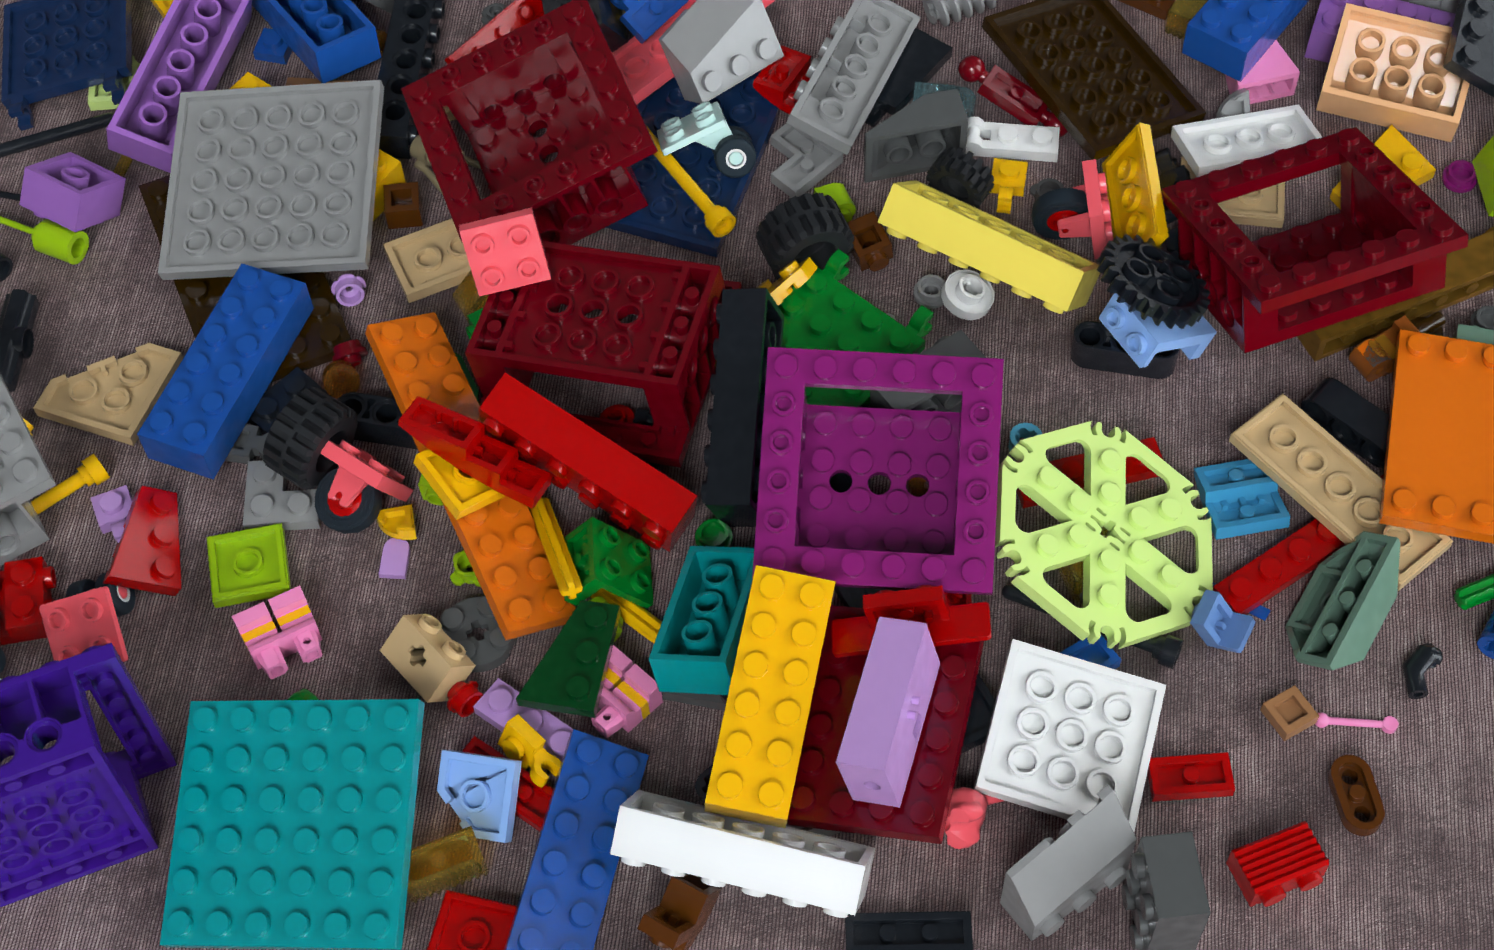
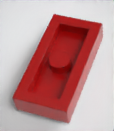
(1190, 777)

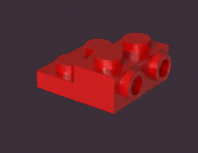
(23, 589)

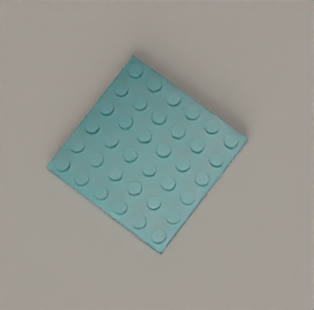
(294, 825)

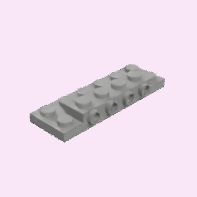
(851, 71)

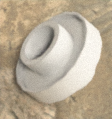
(967, 294)

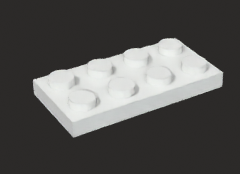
(1241, 137)

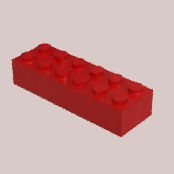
(588, 463)

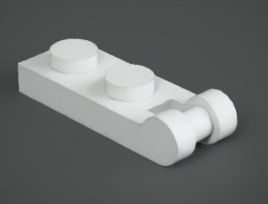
(1012, 140)

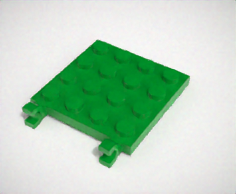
(833, 317)

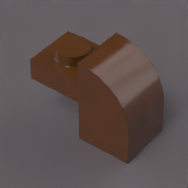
(680, 913)

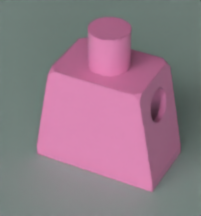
(1270, 77)

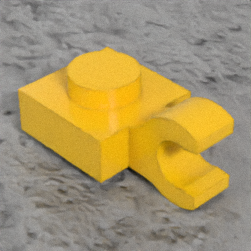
(1008, 182)
(525, 744)

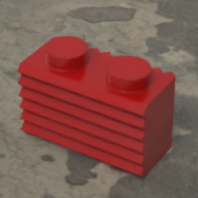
(1278, 865)

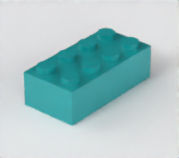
(703, 621)

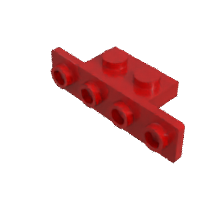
(923, 604)

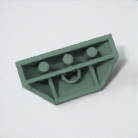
(1346, 603)

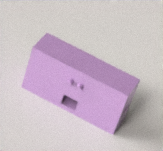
(888, 712)

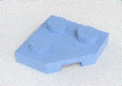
(481, 792)

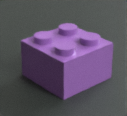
(72, 191)

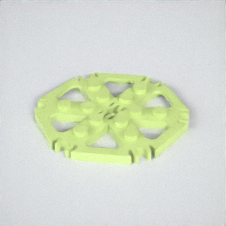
(1079, 537)

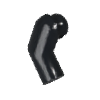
(1415, 667)

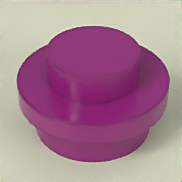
(1459, 176)

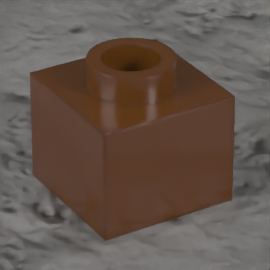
(403, 205)

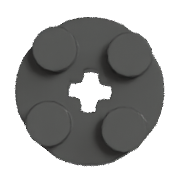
(472, 614)

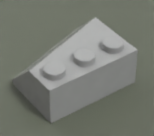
(719, 46)
(1069, 871)

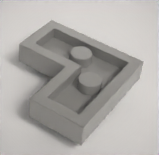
(807, 162)
(271, 504)

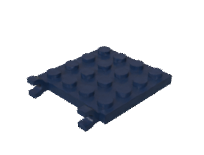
(63, 49)

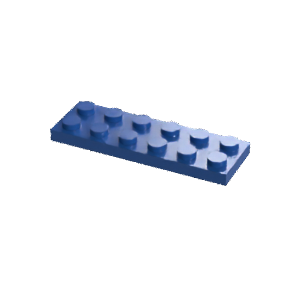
(572, 857)

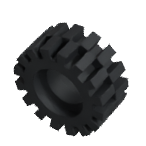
(961, 176)

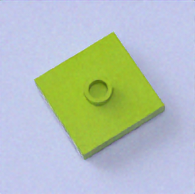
(248, 565)

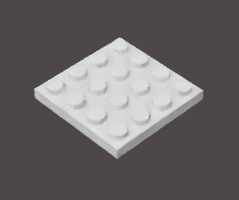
(1067, 733)

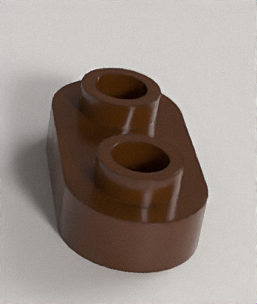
(1357, 797)

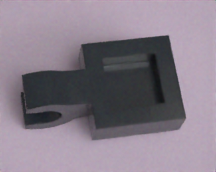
(1170, 170)

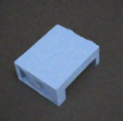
(1145, 339)

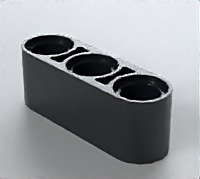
(1108, 355)
(1349, 419)
(372, 420)

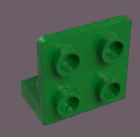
(611, 562)

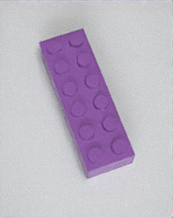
(183, 57)

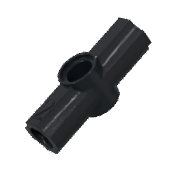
(16, 334)

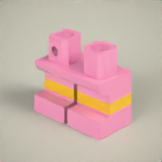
(297, 634)
(626, 696)

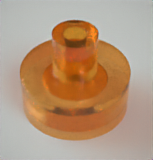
(340, 378)

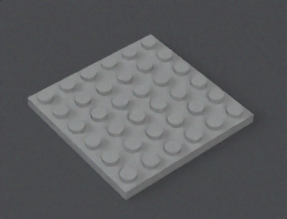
(273, 180)

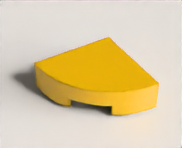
(398, 522)

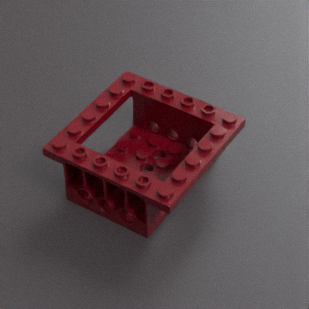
(537, 77)
(1371, 255)
(661, 351)

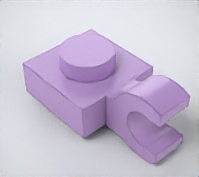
(112, 510)

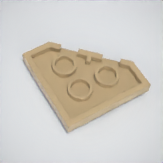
(112, 393)

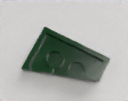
(575, 664)

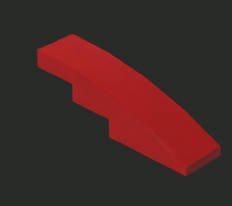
(467, 447)

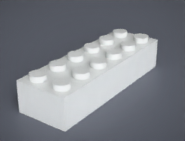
(743, 853)

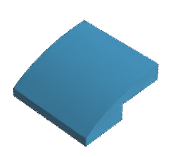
(1240, 499)

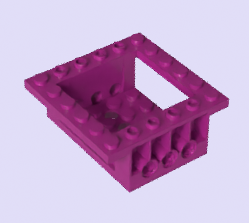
(890, 536)

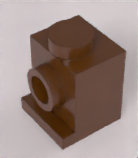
(871, 244)

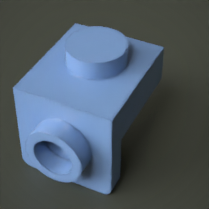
(1219, 624)

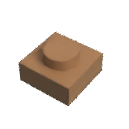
(1289, 713)

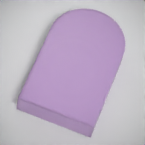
(395, 559)

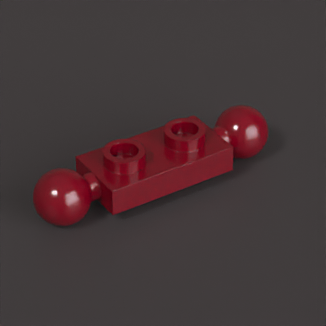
(1008, 93)

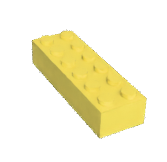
(989, 245)

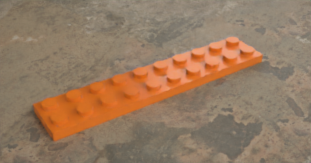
(501, 536)

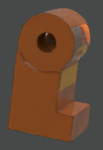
(1377, 355)

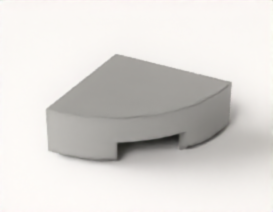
(1235, 104)

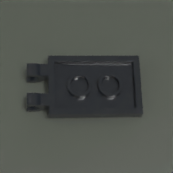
(917, 63)

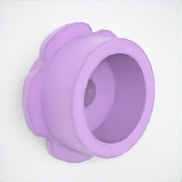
(349, 296)

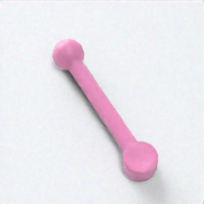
(1388, 724)

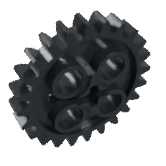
(1153, 281)

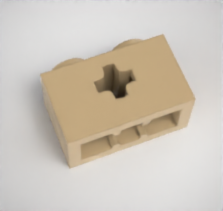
(427, 656)

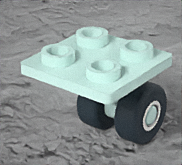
(707, 125)

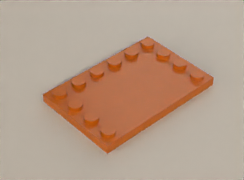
(1441, 438)

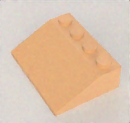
(1393, 73)

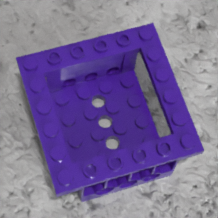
(72, 803)

